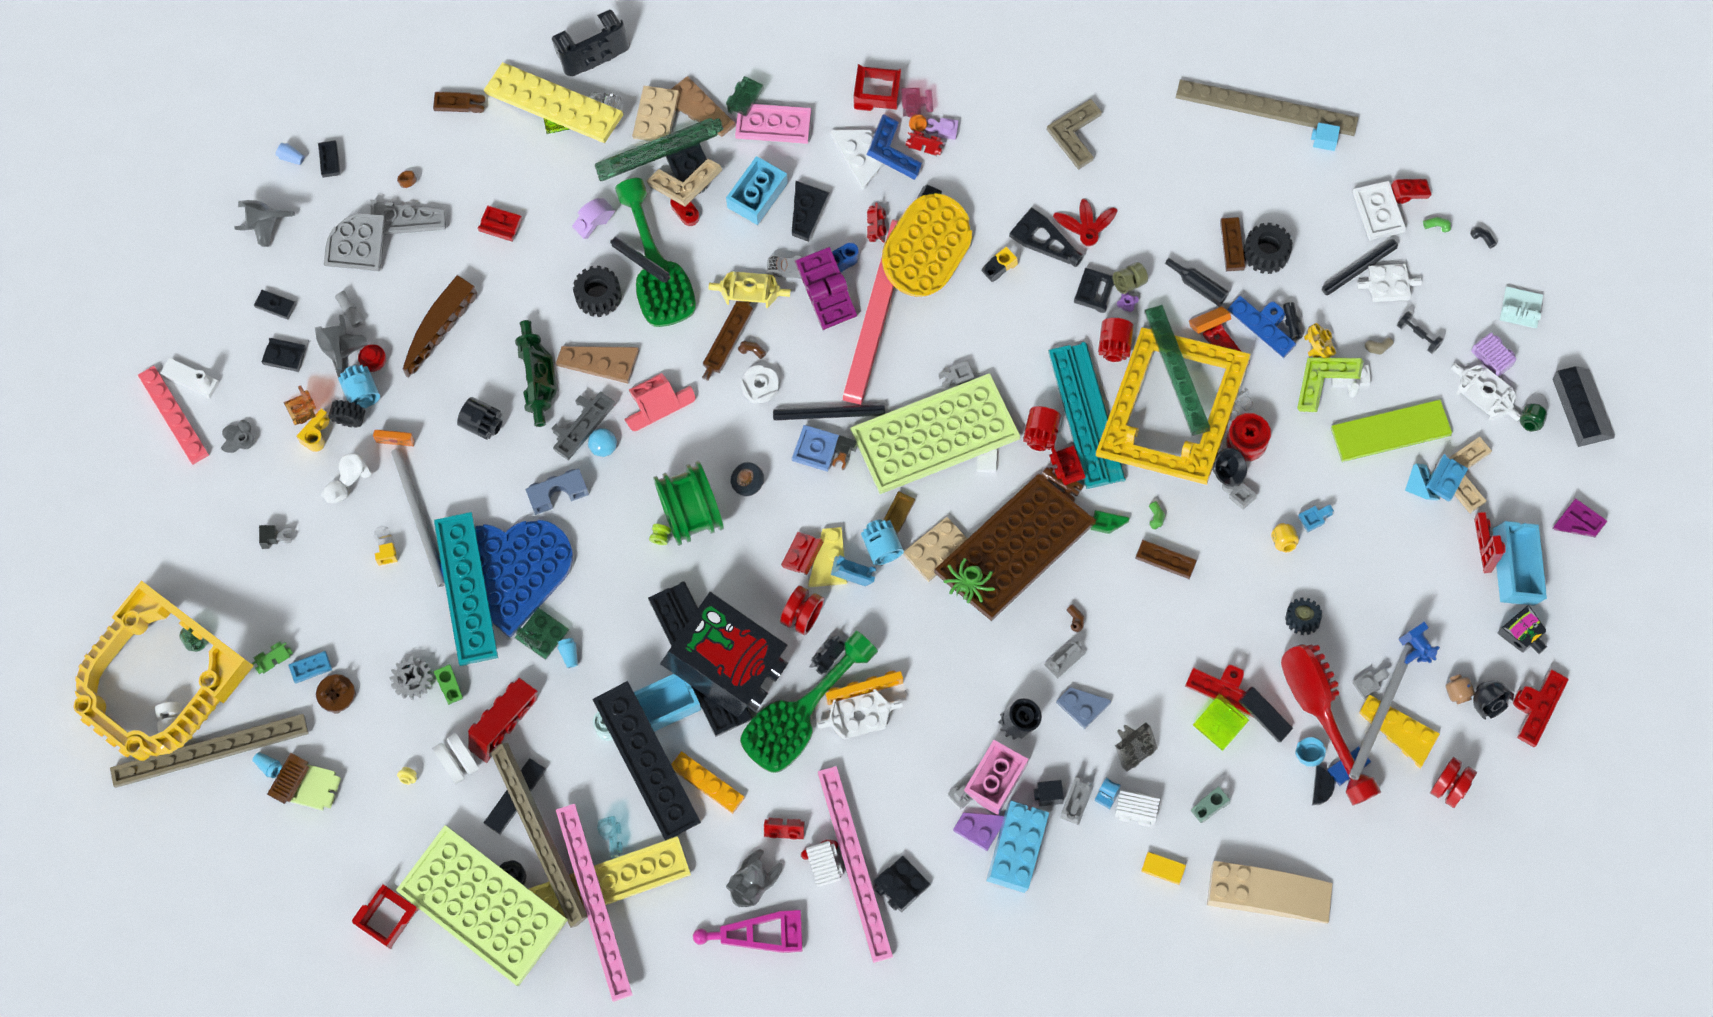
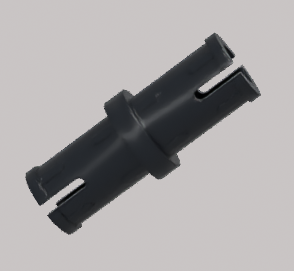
(1292, 321)

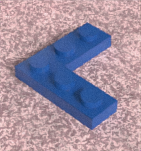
(882, 152)

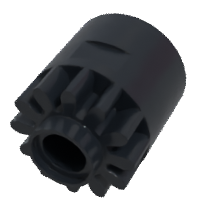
(480, 418)
(1020, 718)

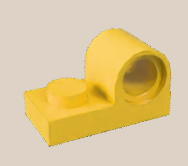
(312, 430)

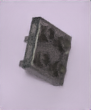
(1135, 745)

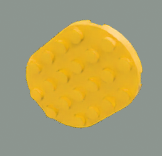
(926, 245)

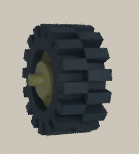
(1303, 616)

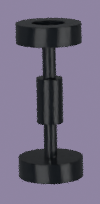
(1421, 333)

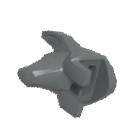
(261, 219)
(338, 344)
(752, 880)

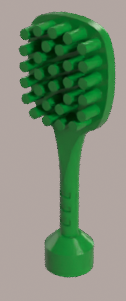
(660, 302)
(784, 727)

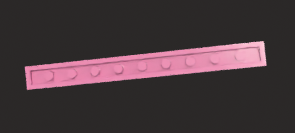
(855, 865)
(594, 903)

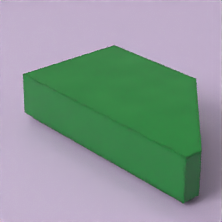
(1108, 522)

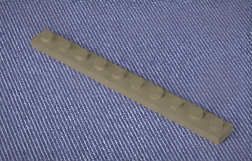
(1264, 106)
(209, 750)
(539, 835)

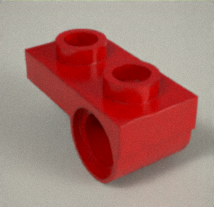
(1409, 189)

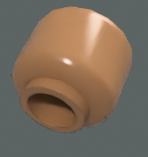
(1460, 689)

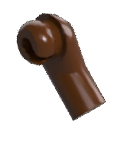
(751, 346)
(1078, 618)

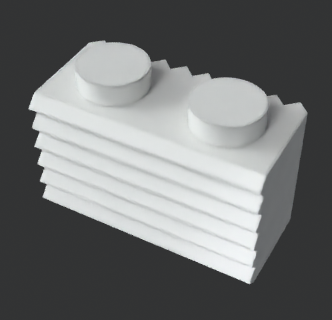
(1137, 807)
(823, 863)

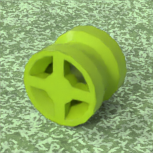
(659, 534)

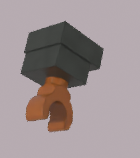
(843, 448)

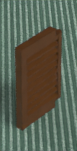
(289, 779)

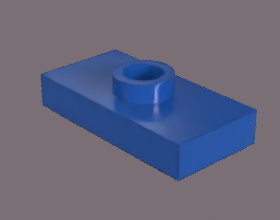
(1338, 771)

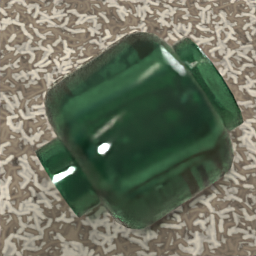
(191, 642)

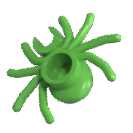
(968, 581)

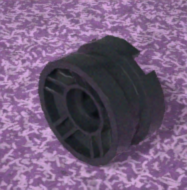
(517, 868)

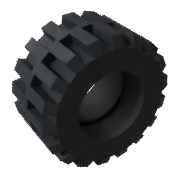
(1271, 235)
(603, 303)

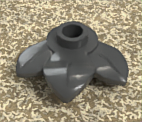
(237, 437)

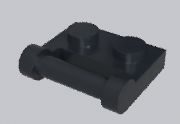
(1088, 289)

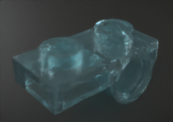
(614, 844)

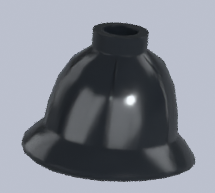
(1230, 467)

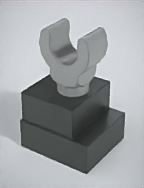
(268, 535)

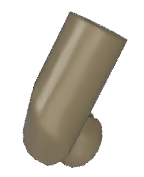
(1377, 347)

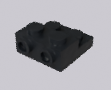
(901, 884)

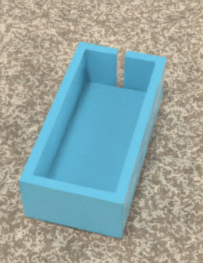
(1521, 566)
(667, 701)
(1017, 847)

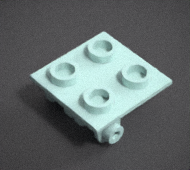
(1521, 307)

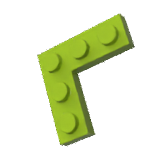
(1321, 368)

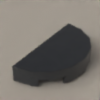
(1323, 786)

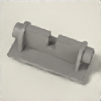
(1065, 658)

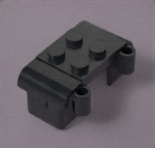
(594, 50)

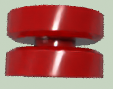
(1249, 435)
(802, 610)
(1455, 783)

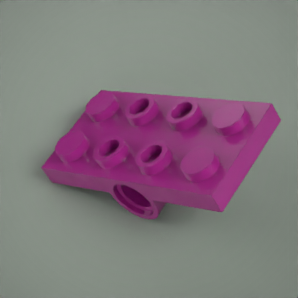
(826, 288)

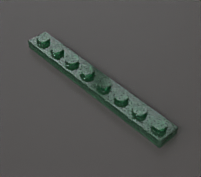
(1177, 370)

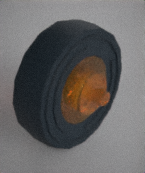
(747, 479)

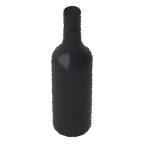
(1200, 283)

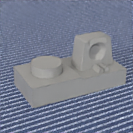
(958, 794)

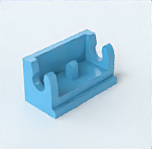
(852, 571)

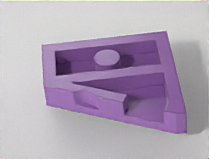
(979, 828)

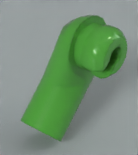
(1437, 221)
(1159, 515)

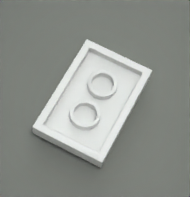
(1379, 210)

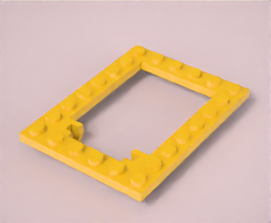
(1119, 439)

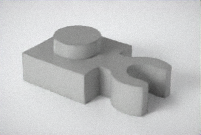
(959, 373)
(1240, 495)

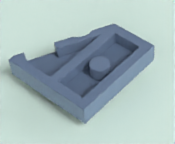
(1082, 706)

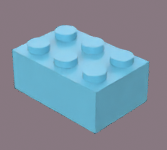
(756, 190)

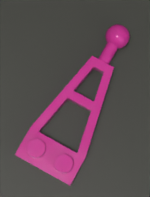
(790, 933)

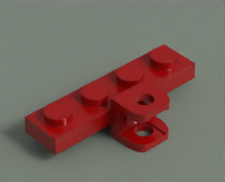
(1212, 687)
(1539, 706)

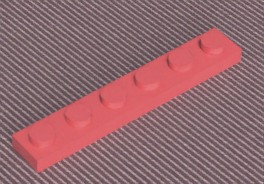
(173, 415)

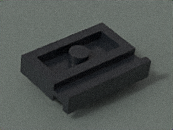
(283, 354)

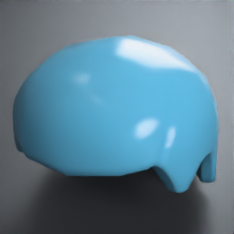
(602, 442)
(1310, 751)

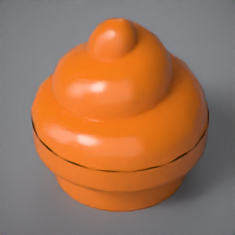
(917, 123)

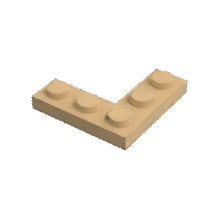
(685, 191)
(1469, 456)

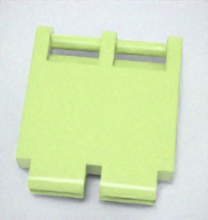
(316, 788)

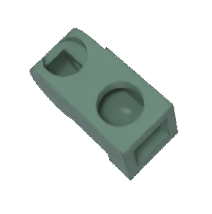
(1210, 805)

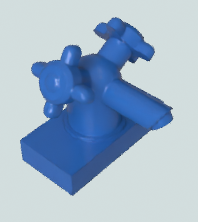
(1420, 643)

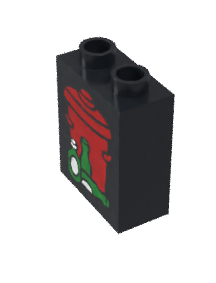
(726, 656)

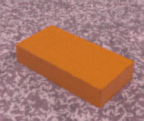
(1210, 319)

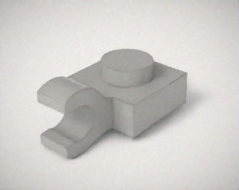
(1368, 684)

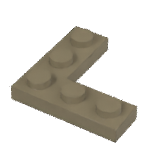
(1064, 128)

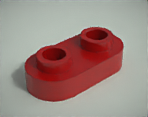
(682, 211)

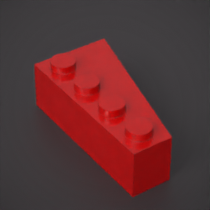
(500, 718)

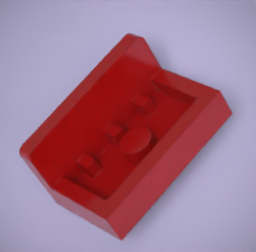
(1068, 465)

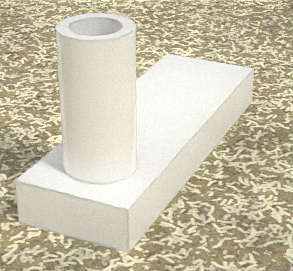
(189, 378)

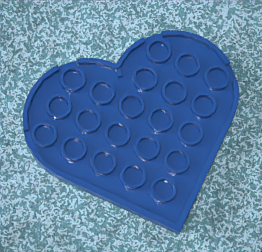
(521, 569)

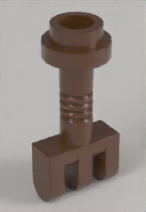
(1069, 488)

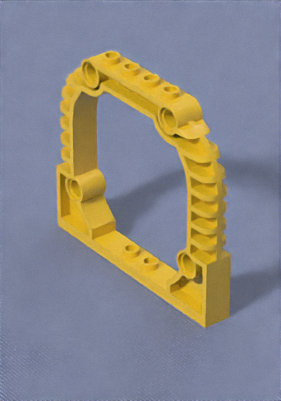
(140, 608)

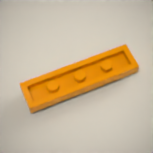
(855, 689)
(707, 782)

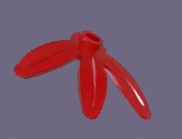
(1087, 226)

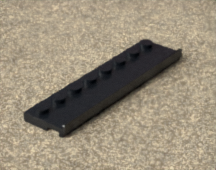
(674, 610)

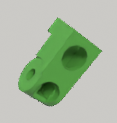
(448, 684)

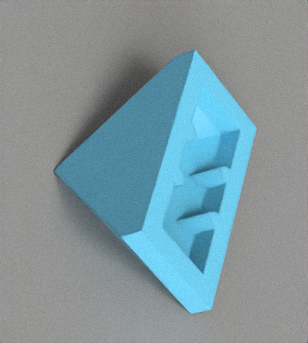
(1417, 481)

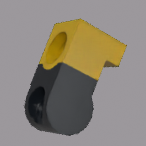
(999, 264)

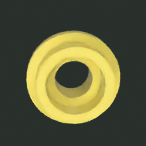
(407, 775)

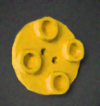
(1320, 341)

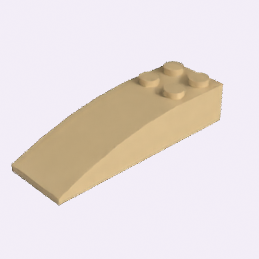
(1269, 892)

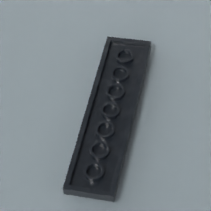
(646, 761)

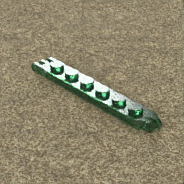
(658, 148)

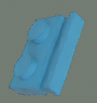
(1446, 478)

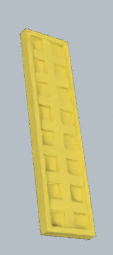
(553, 102)

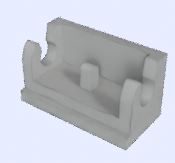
(1076, 801)

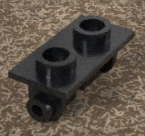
(822, 660)

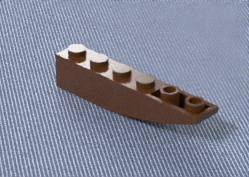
(438, 321)

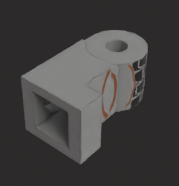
(783, 267)

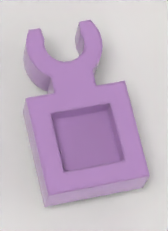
(946, 128)

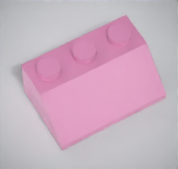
(996, 777)

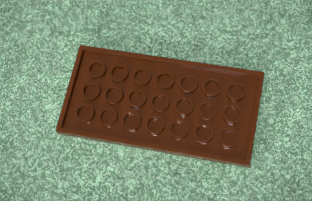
(1018, 544)

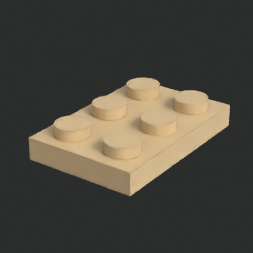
(655, 113)
(934, 547)

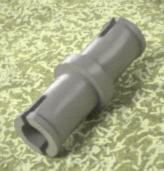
(349, 309)

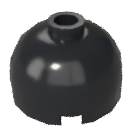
(1491, 698)

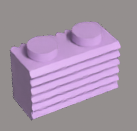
(1494, 354)

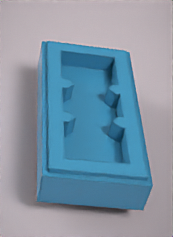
(310, 667)

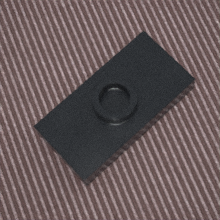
(329, 159)
(275, 304)

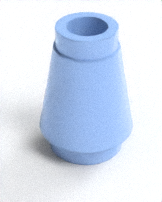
(289, 154)

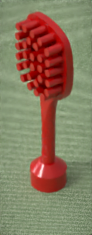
(1314, 695)

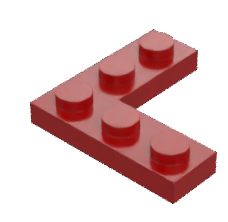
(1490, 547)

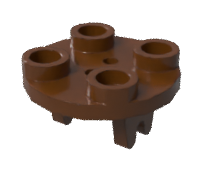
(341, 686)

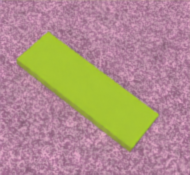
(1391, 430)

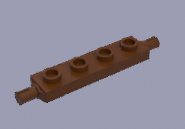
(727, 338)

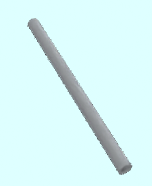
(418, 517)
(1380, 715)

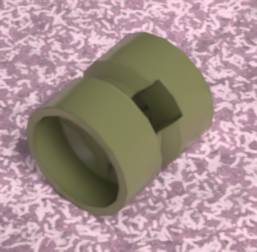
(1130, 278)

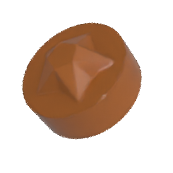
(407, 179)

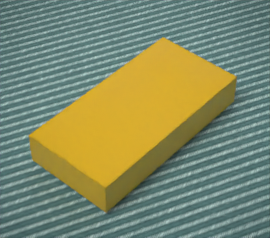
(1163, 868)

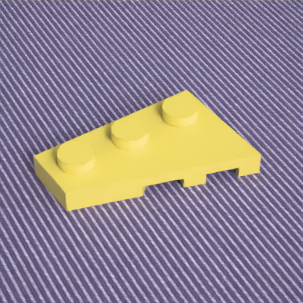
(823, 563)

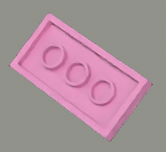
(774, 124)

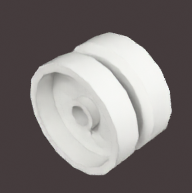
(457, 757)

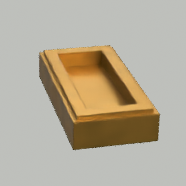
(899, 510)

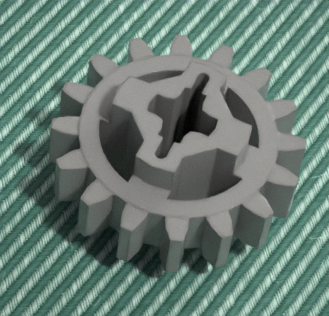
(408, 670)

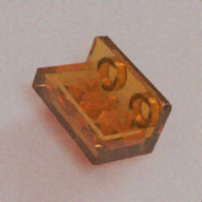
(301, 407)

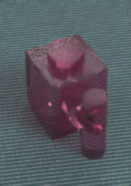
(912, 101)

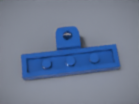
(1264, 324)

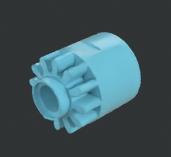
(359, 386)
(882, 542)

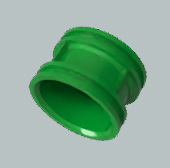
(688, 503)

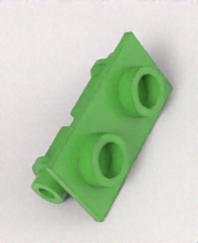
(264, 660)

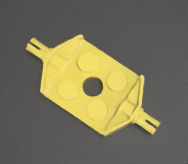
(763, 290)

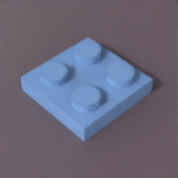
(815, 448)

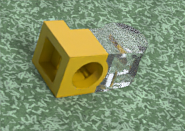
(386, 546)

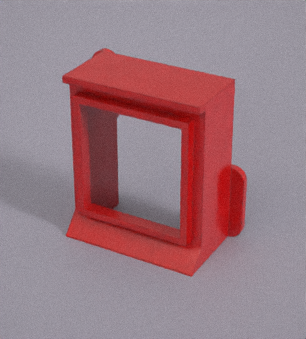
(869, 101)
(367, 911)

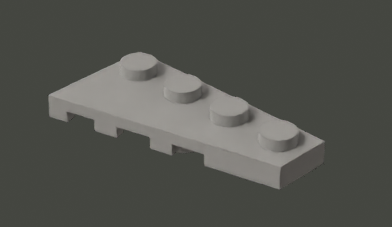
(408, 218)

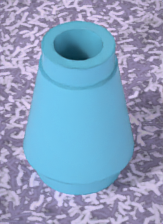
(568, 652)
(268, 765)

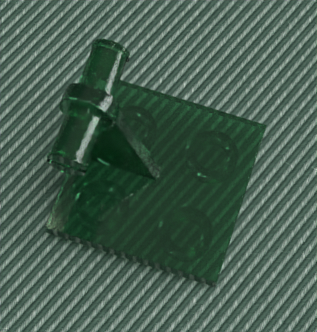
(541, 633)

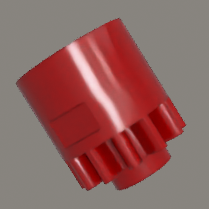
(1115, 339)
(1042, 428)

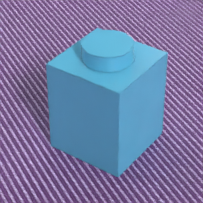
(1325, 136)

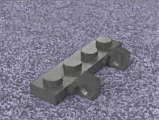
(592, 415)

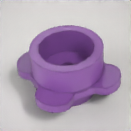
(1127, 306)

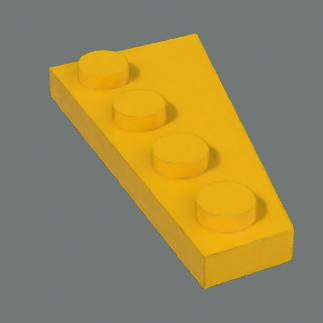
(1406, 733)

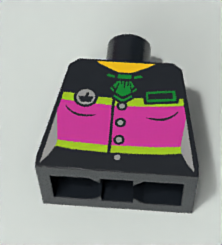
(1524, 631)

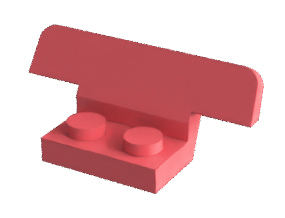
(656, 401)

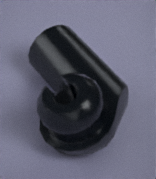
(1485, 234)

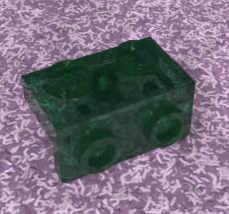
(744, 96)

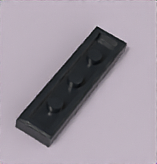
(505, 808)

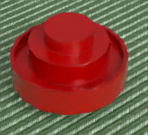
(373, 357)

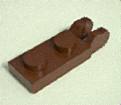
(458, 102)

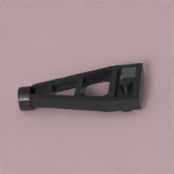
(1028, 227)

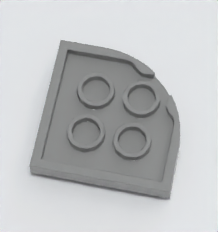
(356, 243)

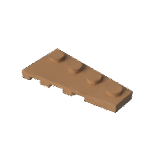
(699, 106)
(605, 362)

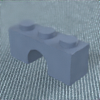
(541, 493)

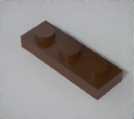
(1232, 244)
(1165, 559)

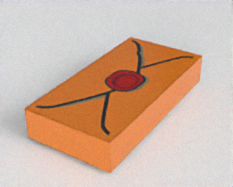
(393, 437)

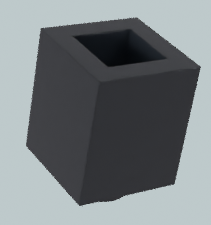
(1049, 793)

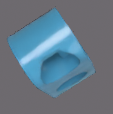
(1108, 793)

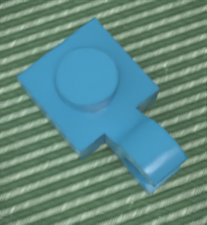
(1315, 518)

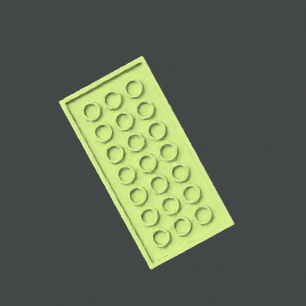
(935, 433)
(482, 905)

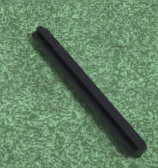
(828, 412)

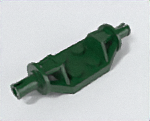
(539, 373)

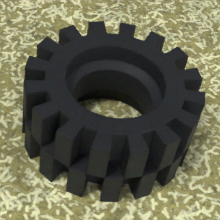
(347, 413)

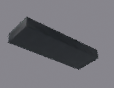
(1265, 714)

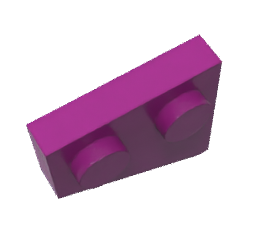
(1580, 520)

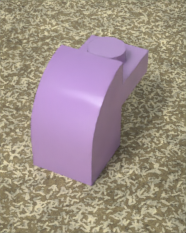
(593, 214)

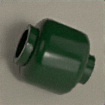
(1533, 417)

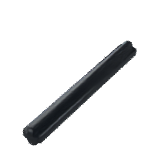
(640, 259)
(1359, 267)

